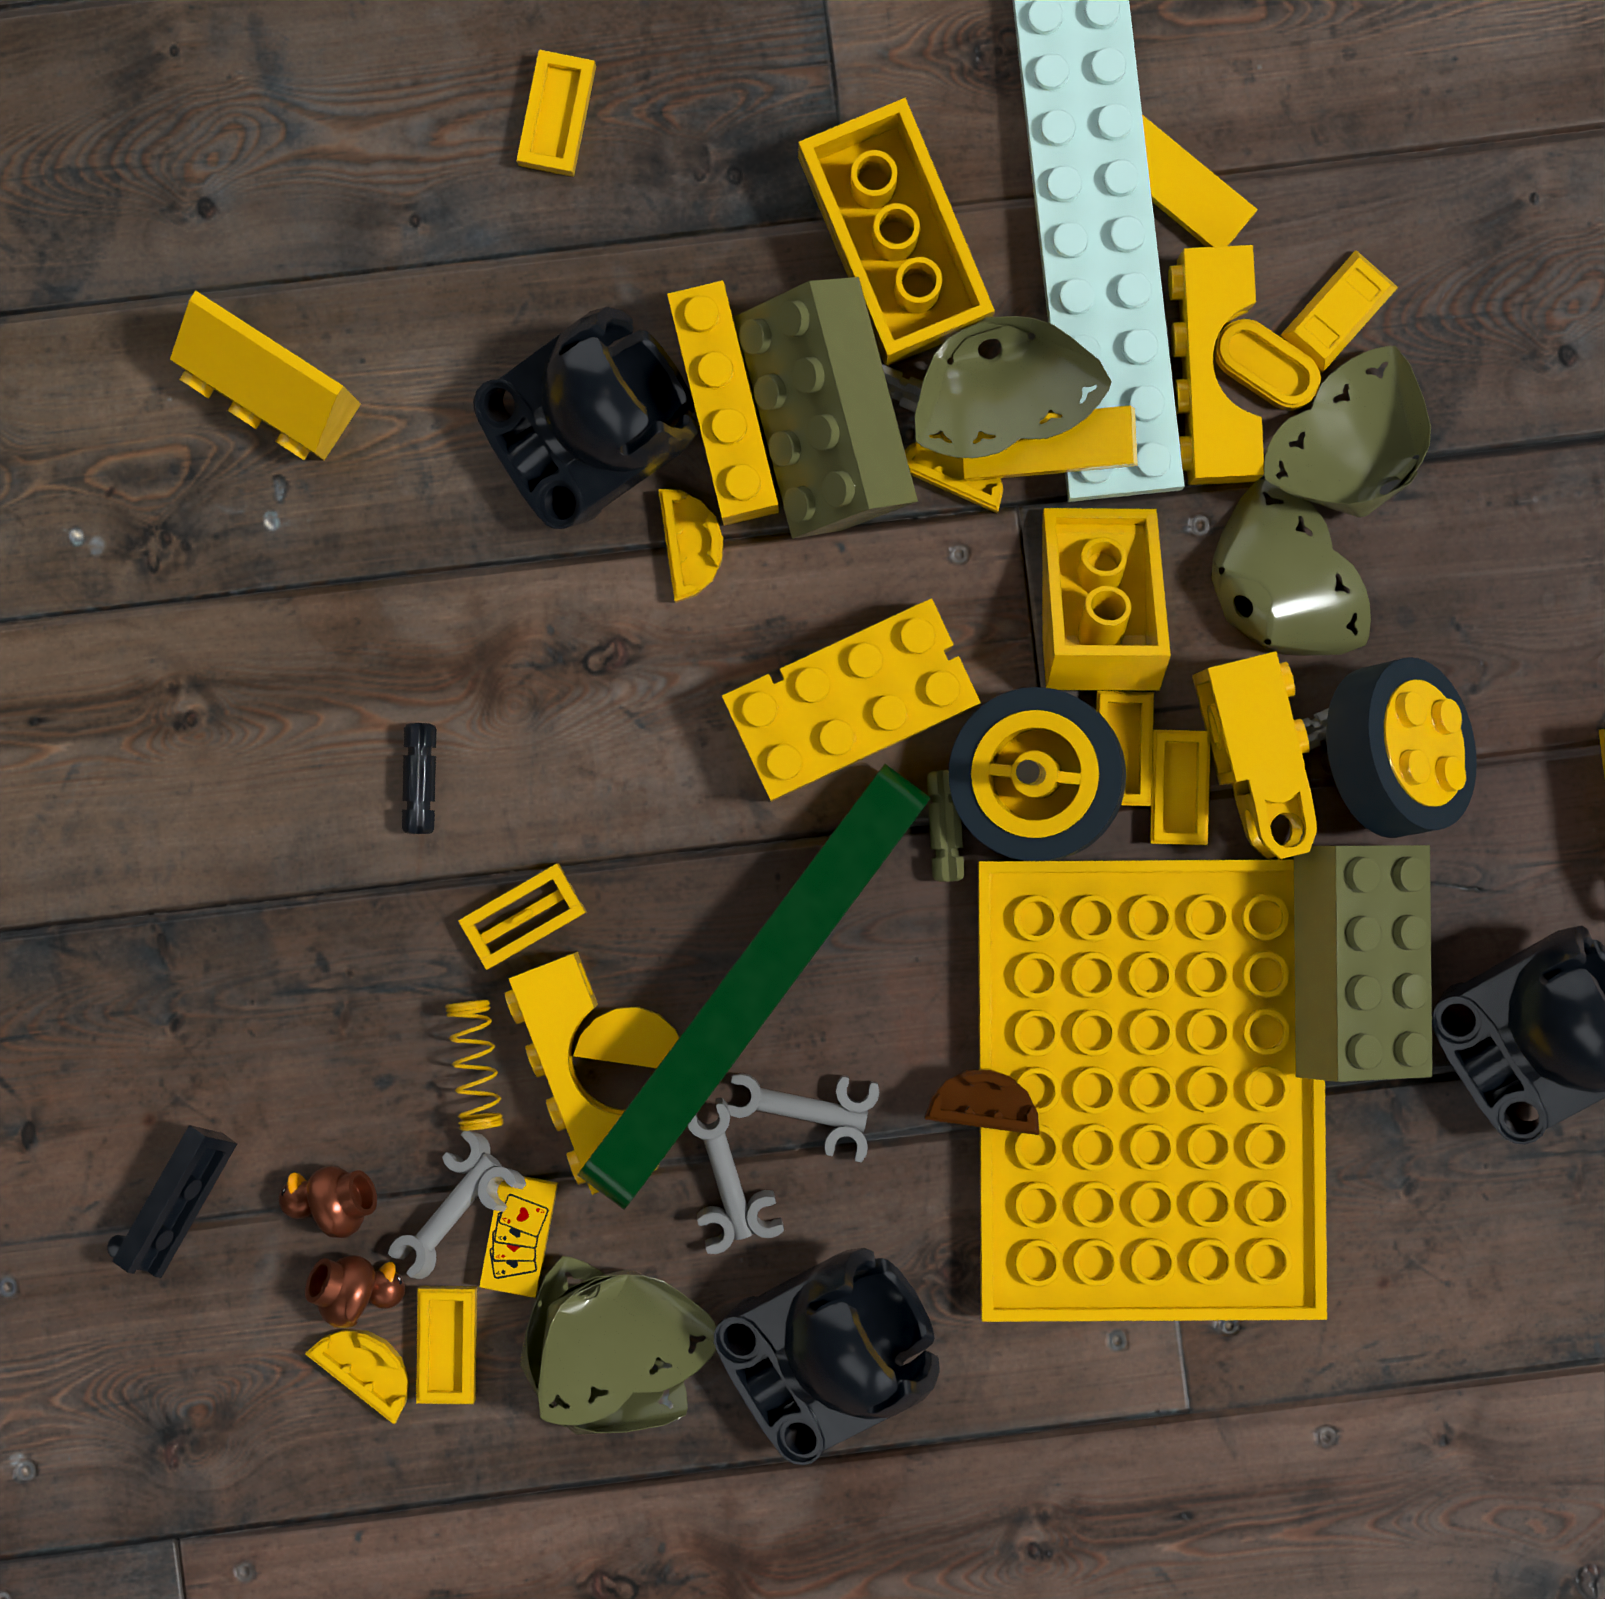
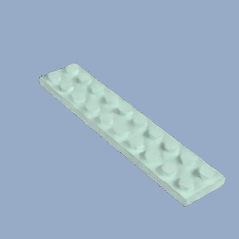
(1099, 222)

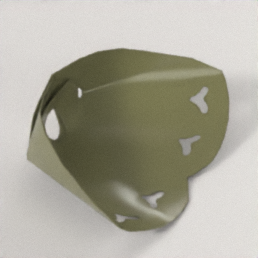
(1007, 392)
(1357, 442)
(1288, 578)
(613, 1343)
(641, 1409)

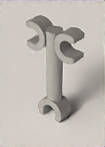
(847, 1117)
(481, 1179)
(739, 1217)

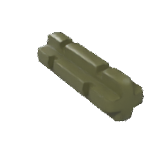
(944, 829)

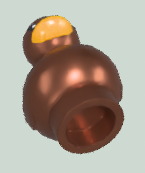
(332, 1197)
(348, 1285)

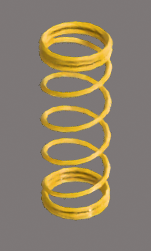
(484, 1120)

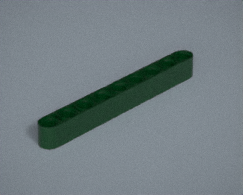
(753, 987)

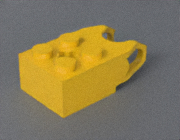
(1259, 749)

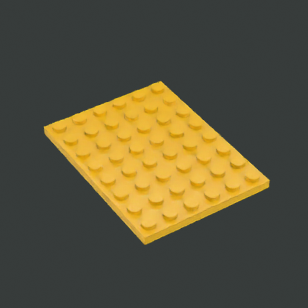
(1166, 1092)

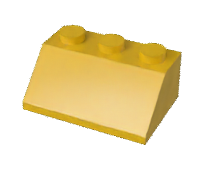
(261, 379)

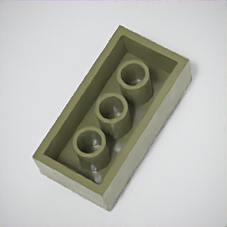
(825, 407)
(1363, 963)

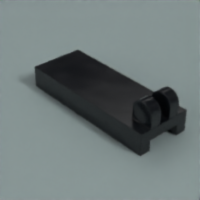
(173, 1202)

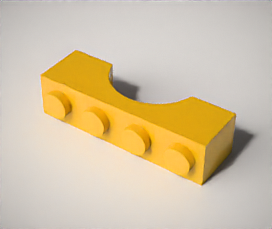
(723, 403)
(1220, 437)
(553, 1005)

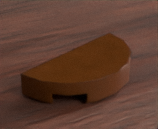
(984, 1100)

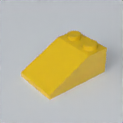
(1103, 600)

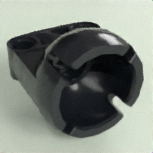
(587, 416)
(1532, 1034)
(829, 1352)

